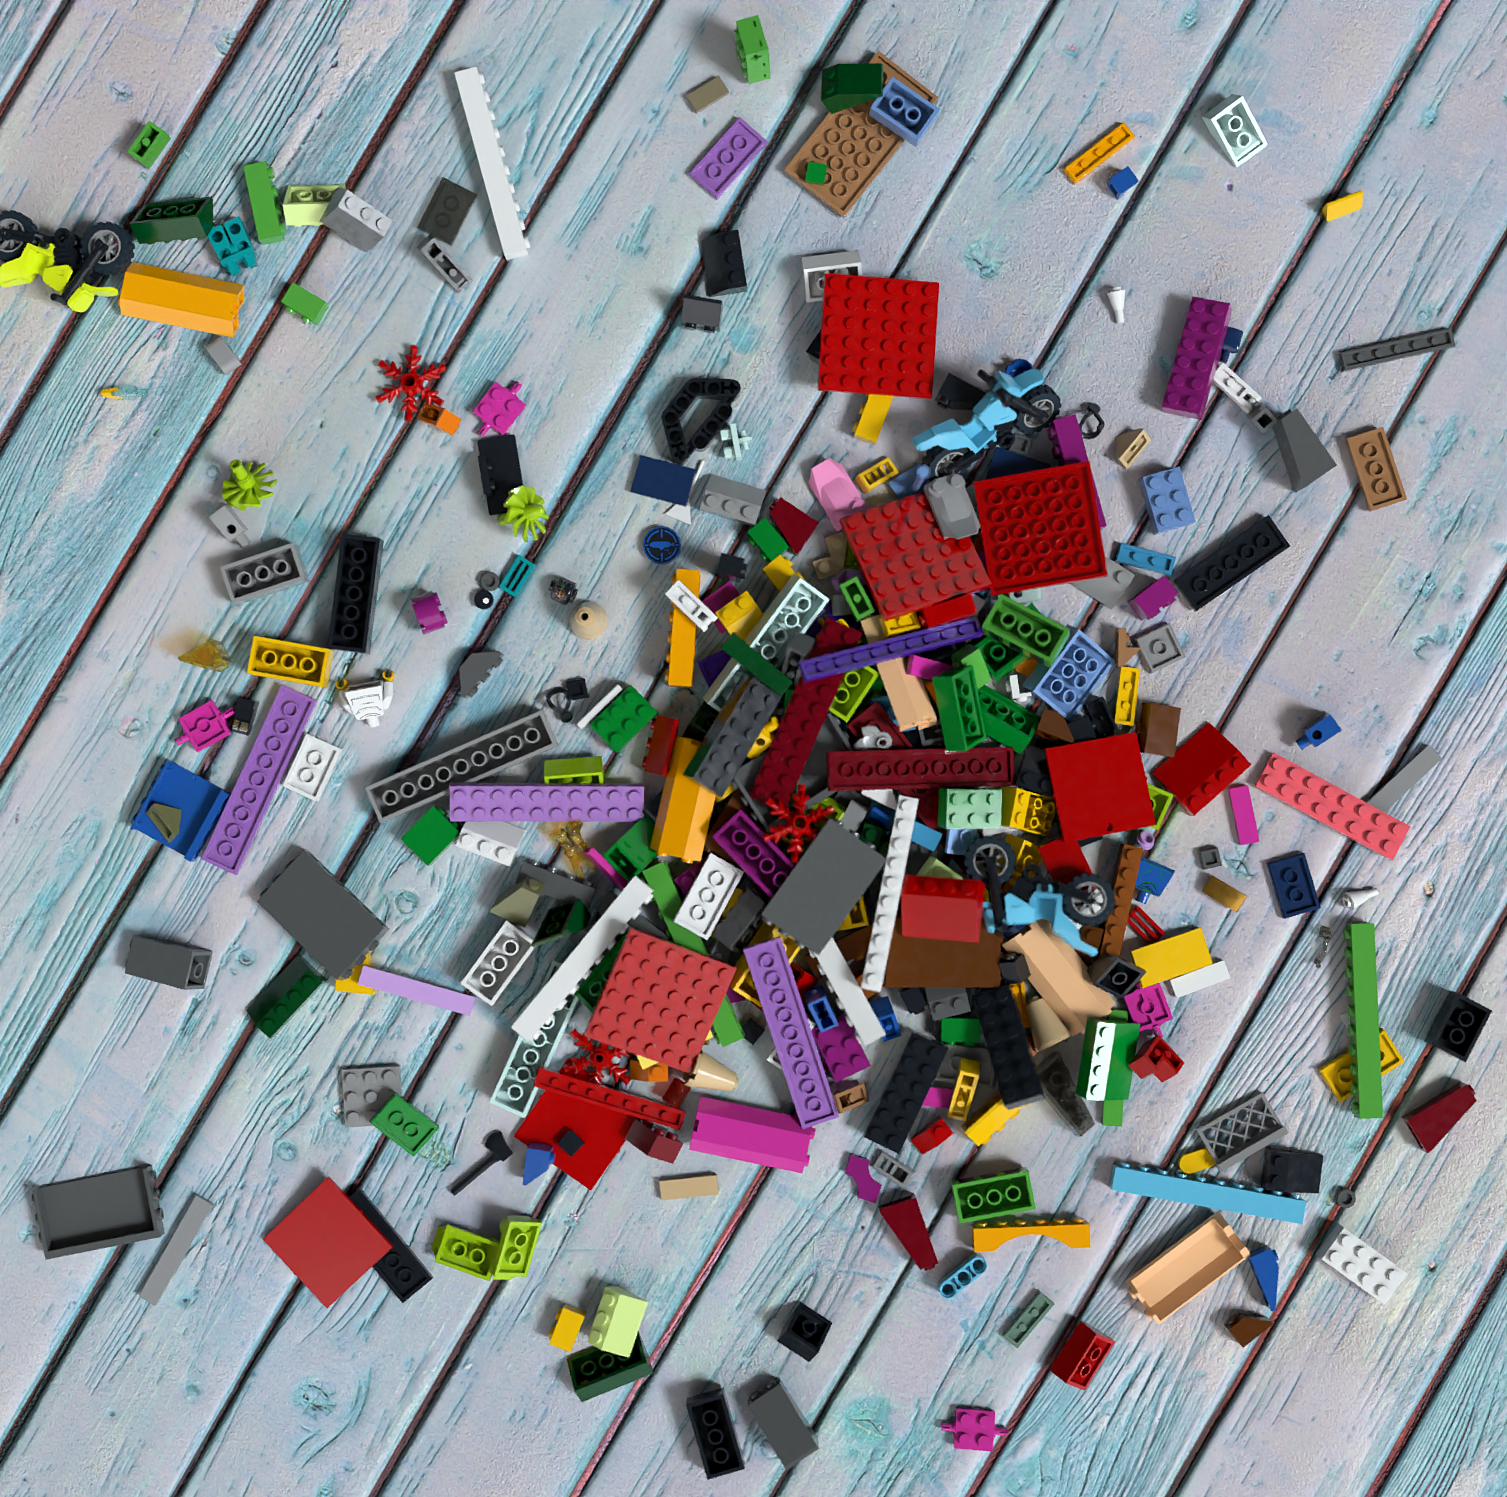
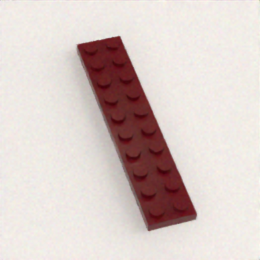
(802, 720)
(920, 769)
(928, 797)

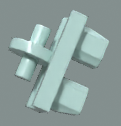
(731, 434)

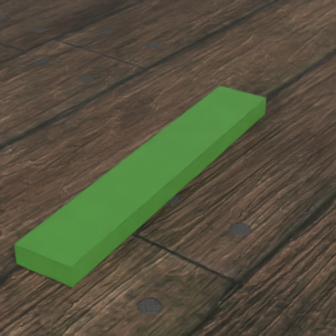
(1113, 1110)

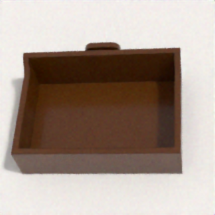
(1158, 729)

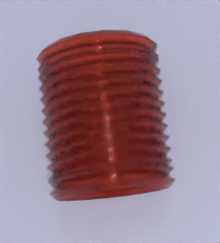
(676, 1093)

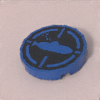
(662, 545)

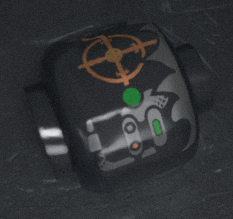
(563, 590)

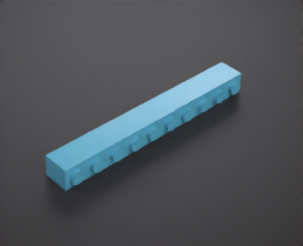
(1207, 1193)

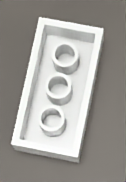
(499, 963)
(1361, 1264)

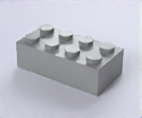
(264, 574)

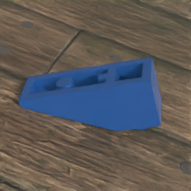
(1265, 1268)

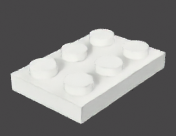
(312, 767)

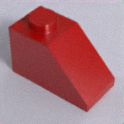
(932, 1135)

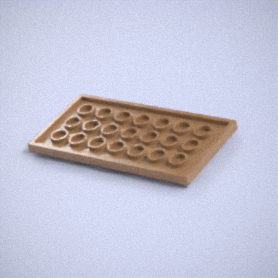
(852, 147)

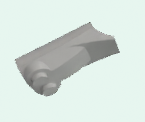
(952, 507)

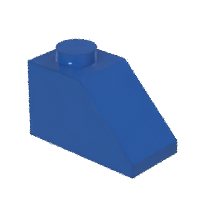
(884, 1012)
(537, 1161)

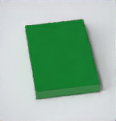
(404, 1124)

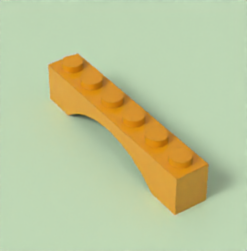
(991, 1236)

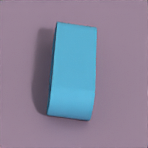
(965, 1266)

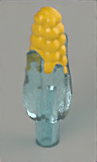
(128, 393)

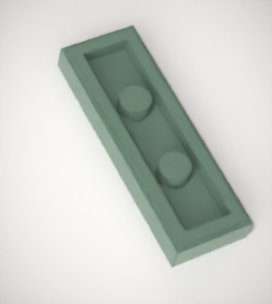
(1028, 1319)

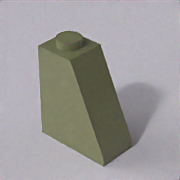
(518, 901)

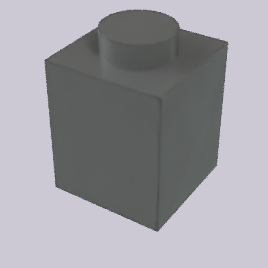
(1262, 418)

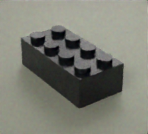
(715, 1433)

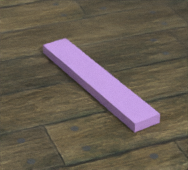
(416, 990)

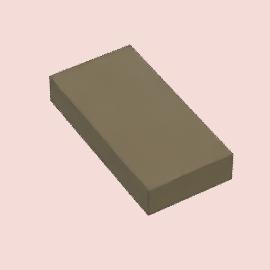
(707, 94)

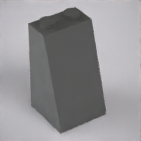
(1301, 450)
(168, 962)
(783, 1423)

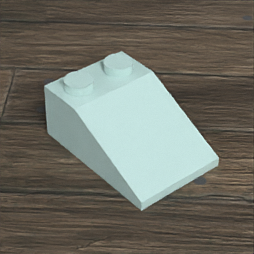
(1235, 129)

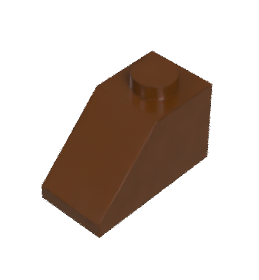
(1053, 728)
(1092, 937)
(1247, 1327)

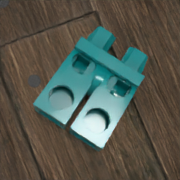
(235, 251)

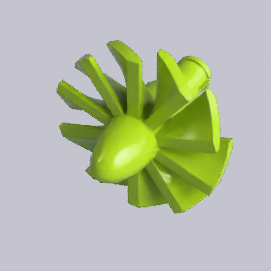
(244, 487)
(524, 509)

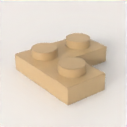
(835, 562)

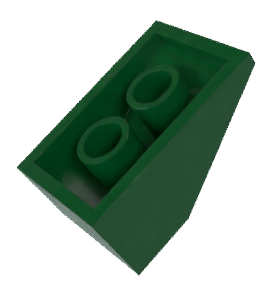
(851, 85)
(562, 921)

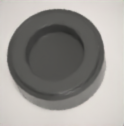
(490, 581)
(1345, 1198)

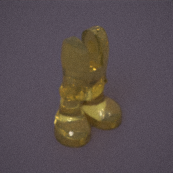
(573, 852)

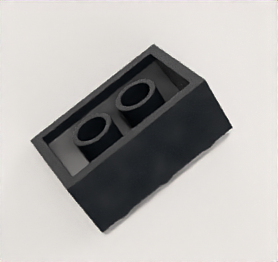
(724, 263)

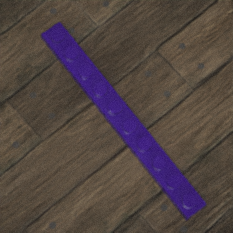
(890, 649)

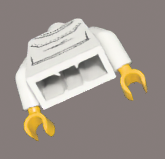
(367, 699)

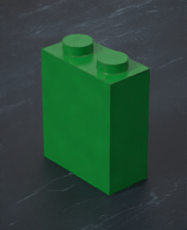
(432, 835)

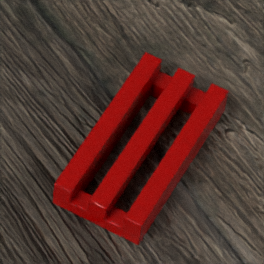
(1155, 937)

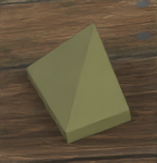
(166, 820)

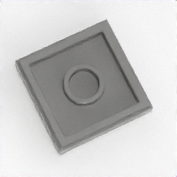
(1159, 648)

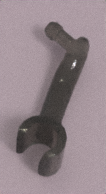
(1324, 932)

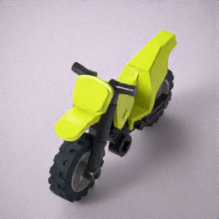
(61, 260)

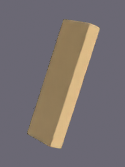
(689, 1187)

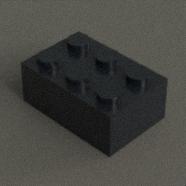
(1458, 1026)

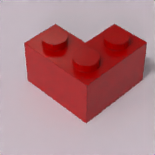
(1156, 1058)

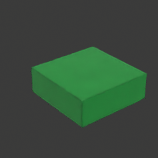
(816, 173)

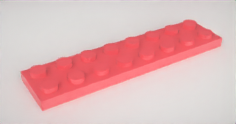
(1332, 806)

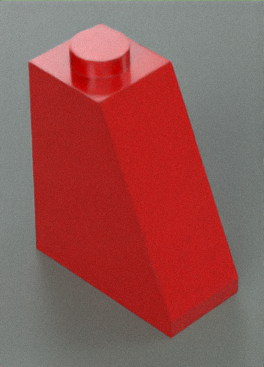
(947, 612)

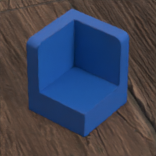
(1122, 182)

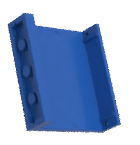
(195, 796)

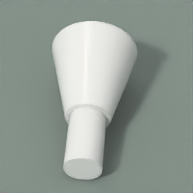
(1116, 298)
(1354, 899)

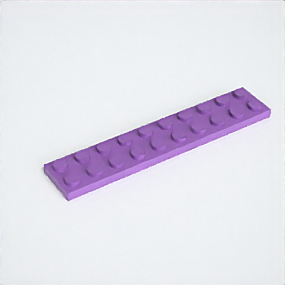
(259, 780)
(547, 802)
(791, 1032)

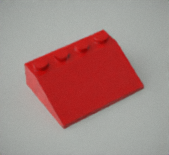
(1201, 769)
(942, 908)

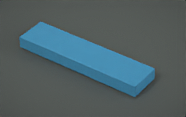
(921, 833)

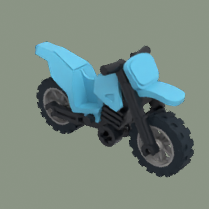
(1009, 402)
(1042, 894)

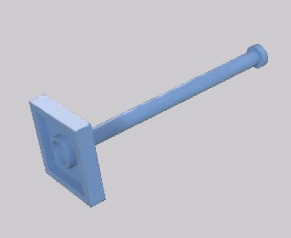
(910, 482)

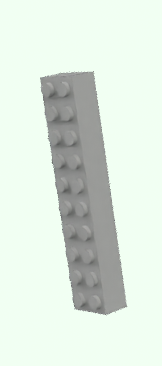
(462, 765)

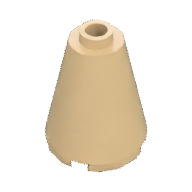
(593, 626)
(1045, 1024)
(710, 1074)

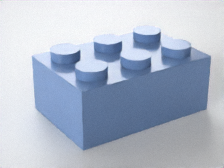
(904, 112)
(1167, 500)

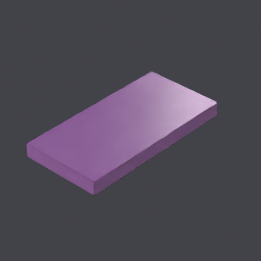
(728, 158)

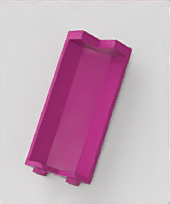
(751, 1135)

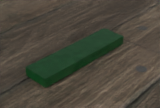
(756, 664)

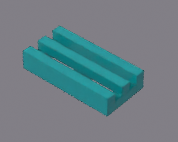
(523, 580)

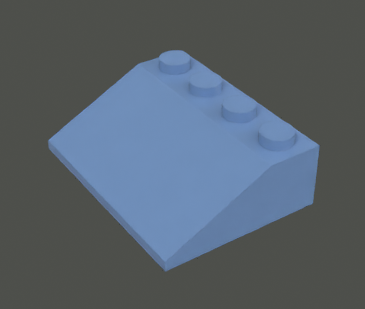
(1072, 676)

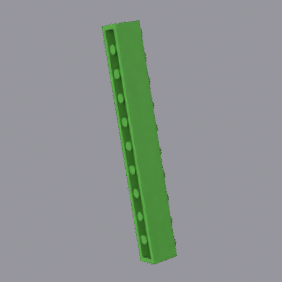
(669, 902)
(1363, 1020)

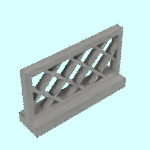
(1250, 1147)

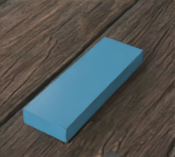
(1145, 559)

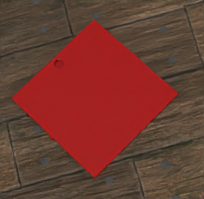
(1099, 787)
(597, 1126)
(328, 1242)

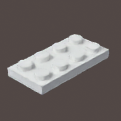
(708, 896)

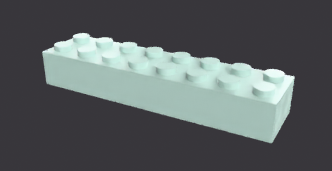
(790, 612)
(515, 1087)

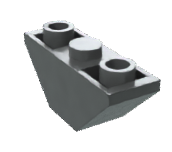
(477, 670)

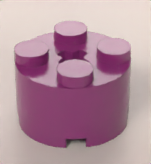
(428, 613)

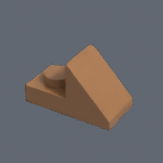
(1123, 653)
(850, 1097)

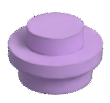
(1145, 840)

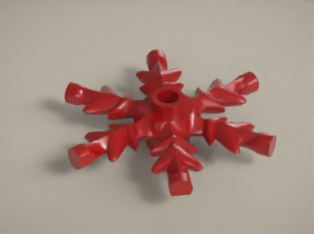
(406, 378)
(798, 815)
(601, 1049)

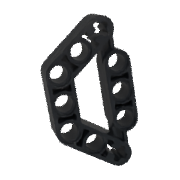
(714, 417)

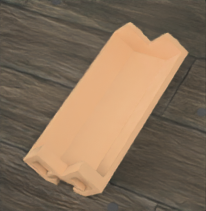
(904, 691)
(1059, 976)
(1187, 1268)

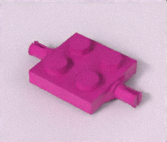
(499, 408)
(205, 726)
(1148, 1007)
(974, 1429)

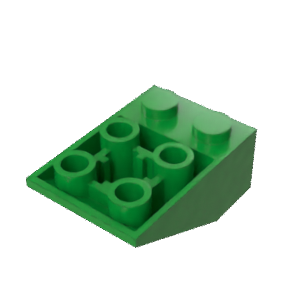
(633, 851)

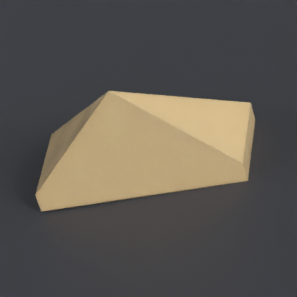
(1130, 446)

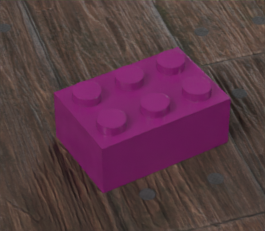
(841, 1049)

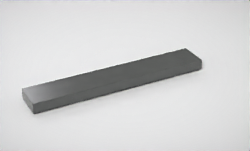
(1396, 349)

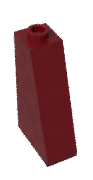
(1439, 1115)
(909, 1227)

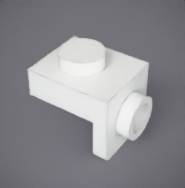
(1012, 687)

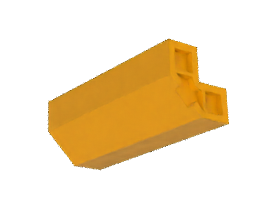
(181, 299)
(683, 808)

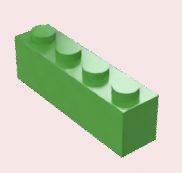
(264, 202)

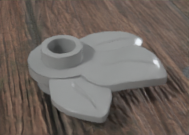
(871, 739)

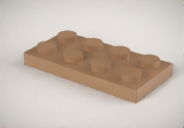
(1375, 469)

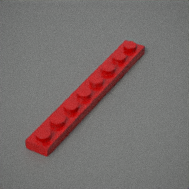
(609, 1098)

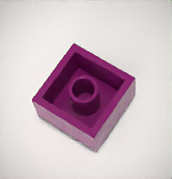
(1152, 598)

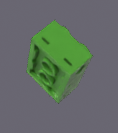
(752, 49)

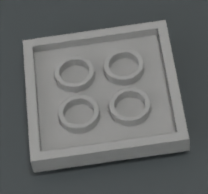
(367, 1091)

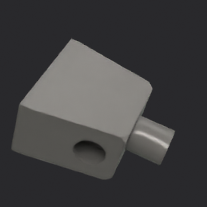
(224, 519)

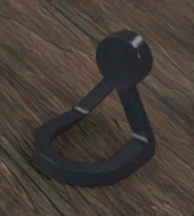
(1093, 409)
(566, 715)

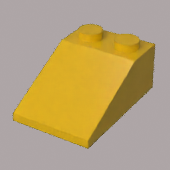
(740, 615)

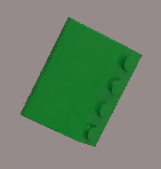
(1106, 1059)

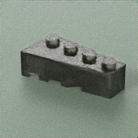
(1061, 1096)

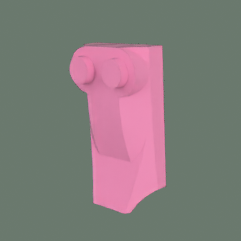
(835, 491)

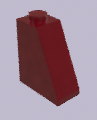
(793, 524)

